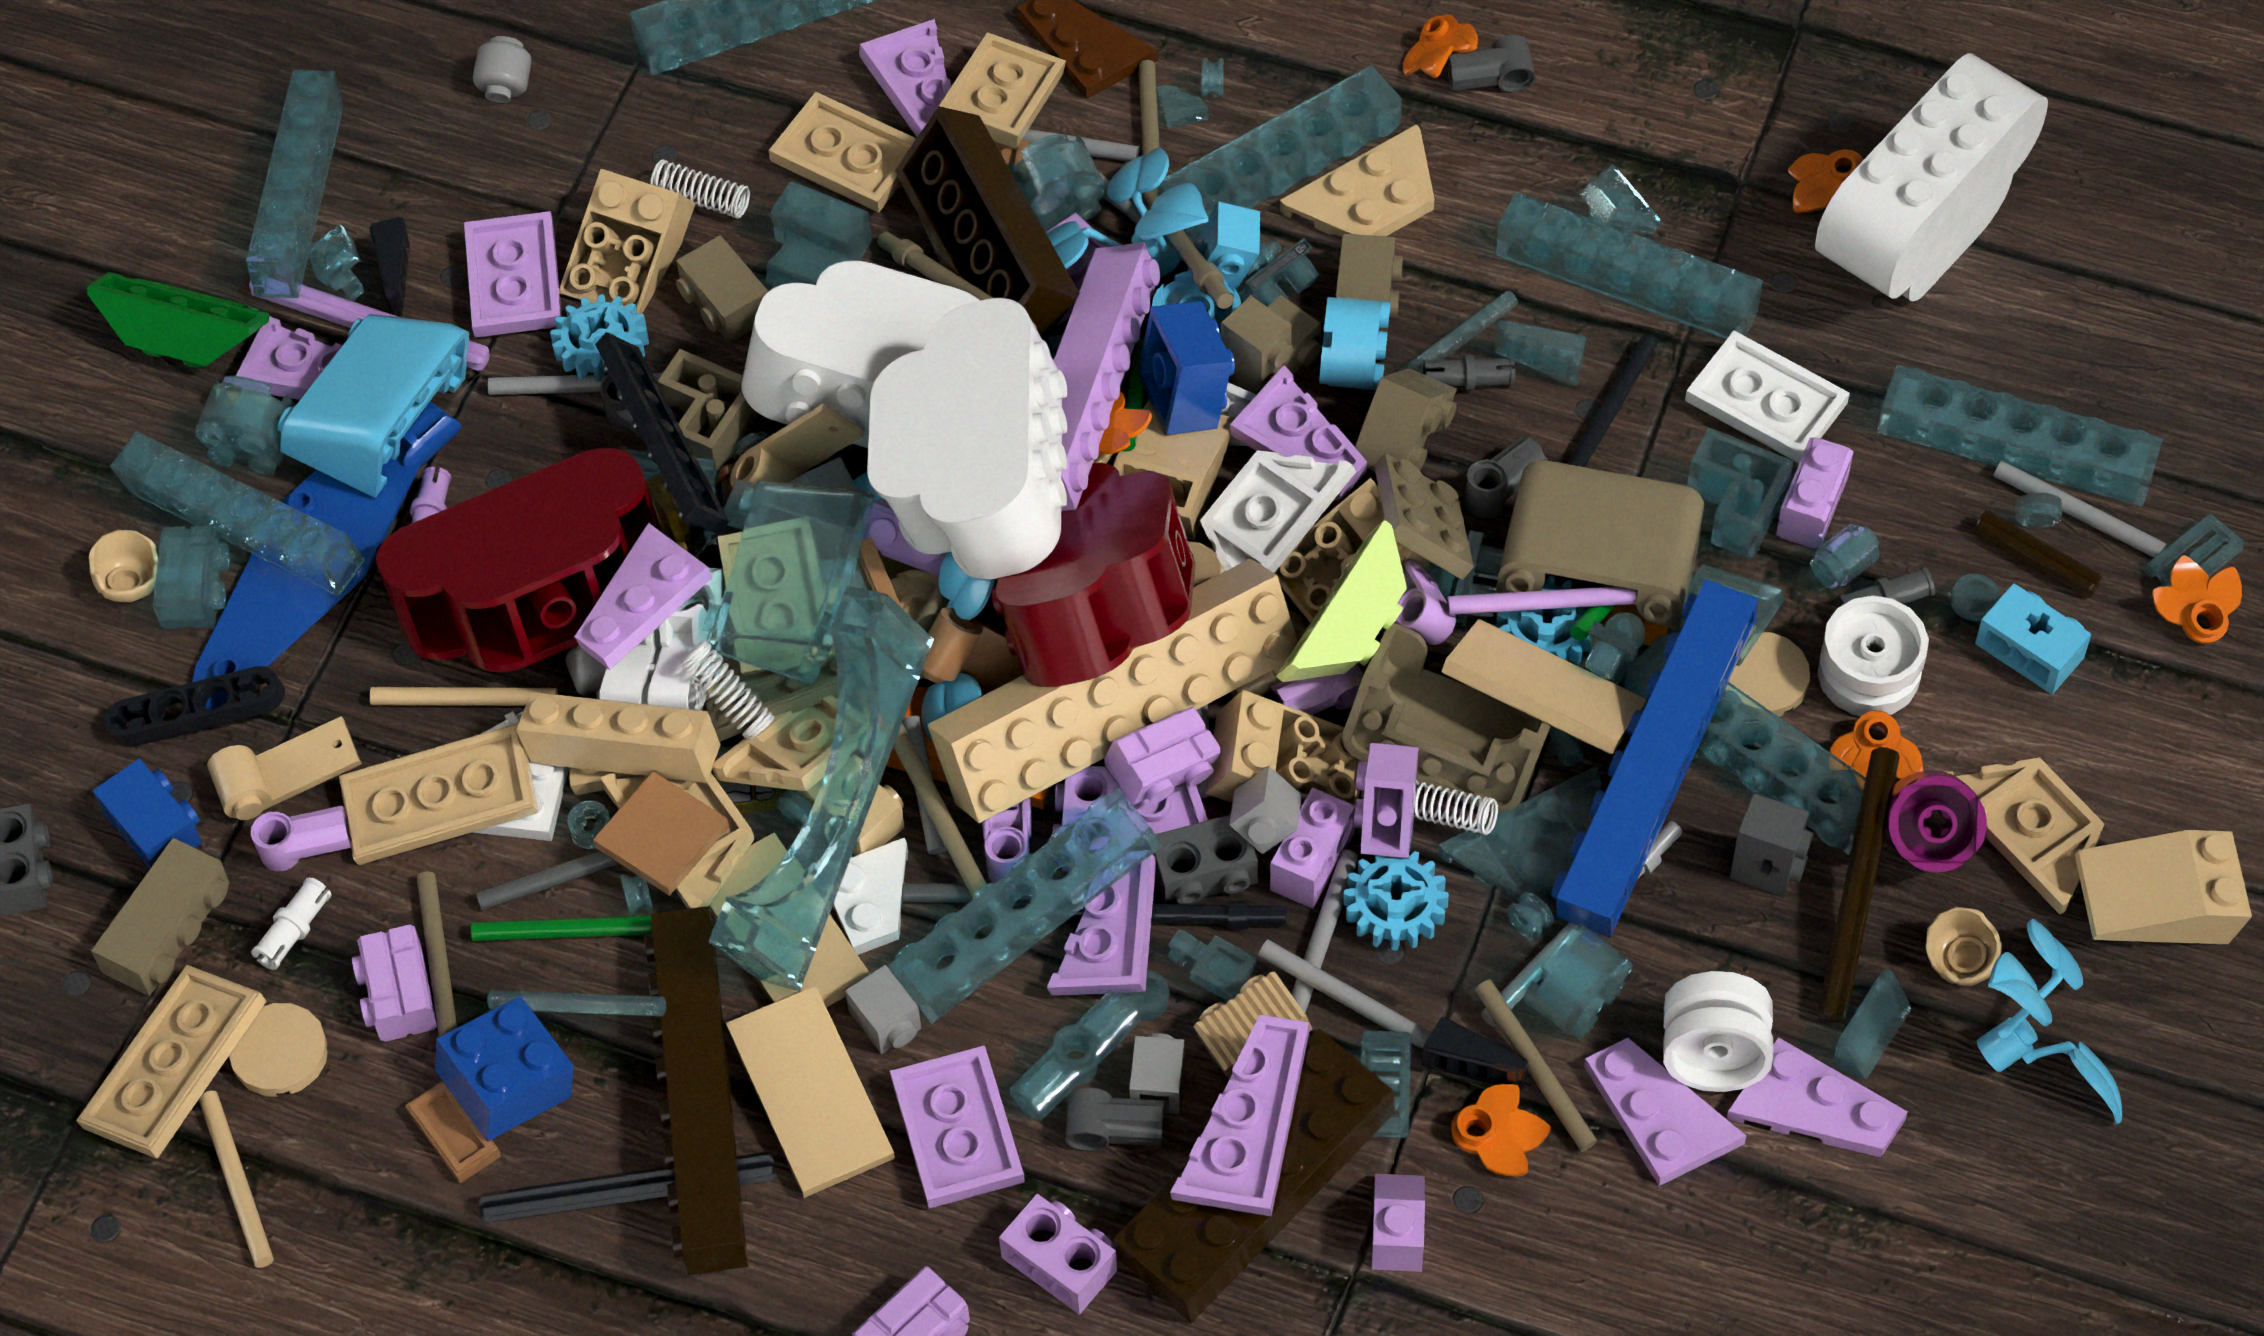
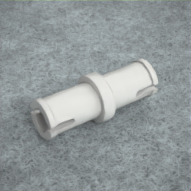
(291, 923)

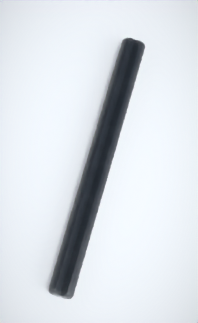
(603, 1190)

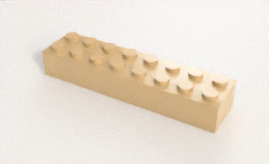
(1037, 735)

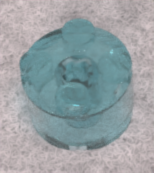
(1059, 179)
(243, 424)
(1578, 981)

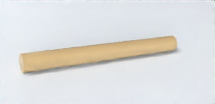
(453, 696)
(236, 1179)

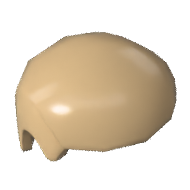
(123, 565)
(1962, 946)

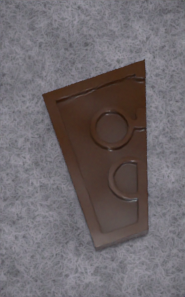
(1093, 48)

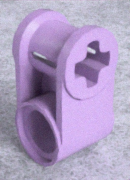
(1424, 605)
(1007, 835)

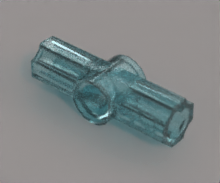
(1057, 1075)

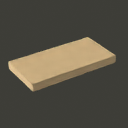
(1543, 686)
(437, 794)
(834, 961)
(171, 1061)
(810, 1091)

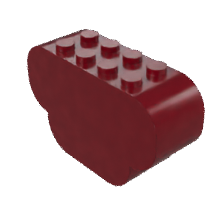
(517, 564)
(1106, 587)

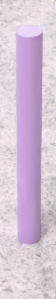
(1540, 600)

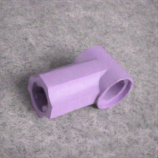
(1320, 692)
(301, 835)

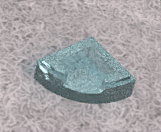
(1180, 107)

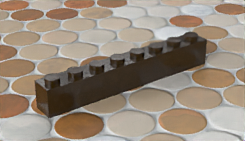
(698, 1093)

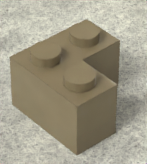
(1268, 339)
(710, 405)
(1403, 415)

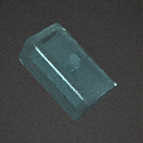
(1872, 1026)

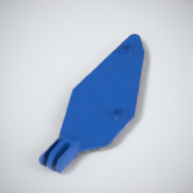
(277, 607)

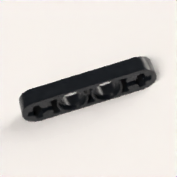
(194, 700)

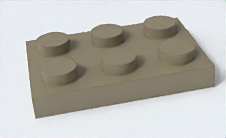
(1424, 515)

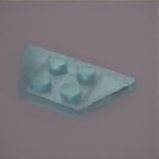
(1529, 842)

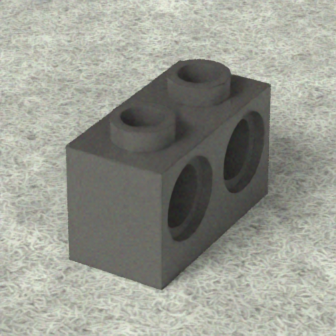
(1199, 849)
(23, 859)

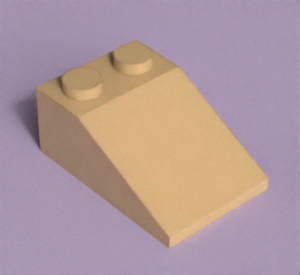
(2165, 888)

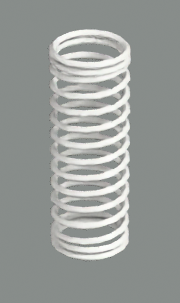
(733, 207)
(700, 652)
(1480, 819)

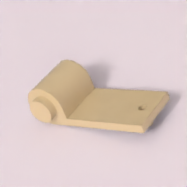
(797, 447)
(255, 783)

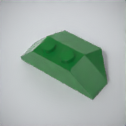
(173, 319)

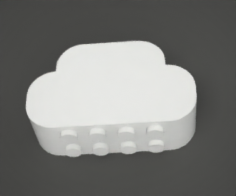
(1933, 180)
(837, 338)
(973, 441)

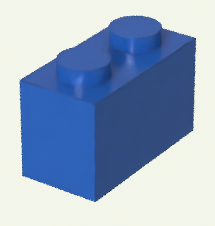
(145, 812)

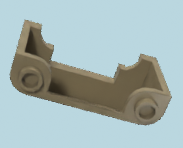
(1604, 532)
(1461, 733)

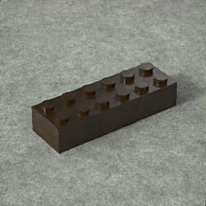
(984, 218)
(1199, 1249)

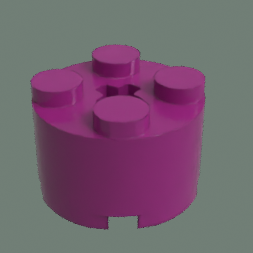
(1951, 841)

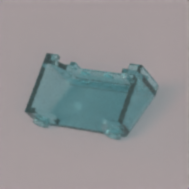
(789, 575)

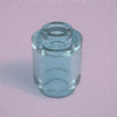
(1845, 556)

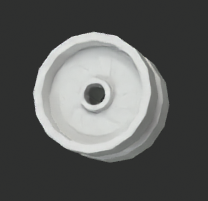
(1872, 655)
(1718, 1031)

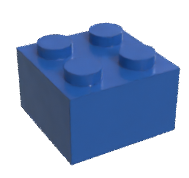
(1185, 367)
(504, 1068)

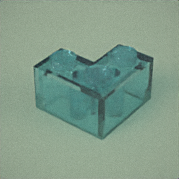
(1745, 485)

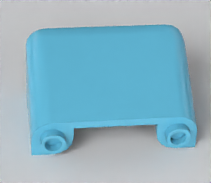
(373, 396)

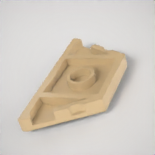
(1370, 193)
(787, 753)
(2036, 824)
(717, 864)

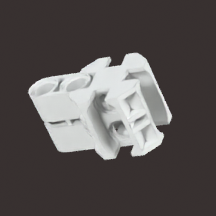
(652, 668)

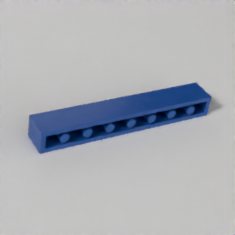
(1655, 759)

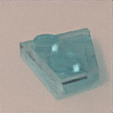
(1619, 204)

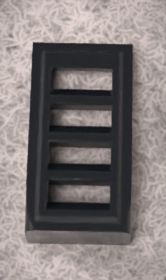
(392, 254)
(1470, 1055)

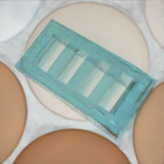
(1543, 350)
(1390, 1053)

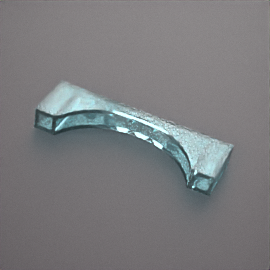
(781, 918)

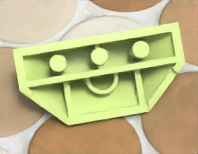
(1353, 612)

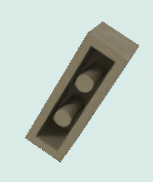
(161, 917)

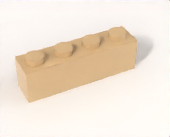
(618, 737)

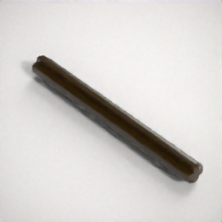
(1858, 885)

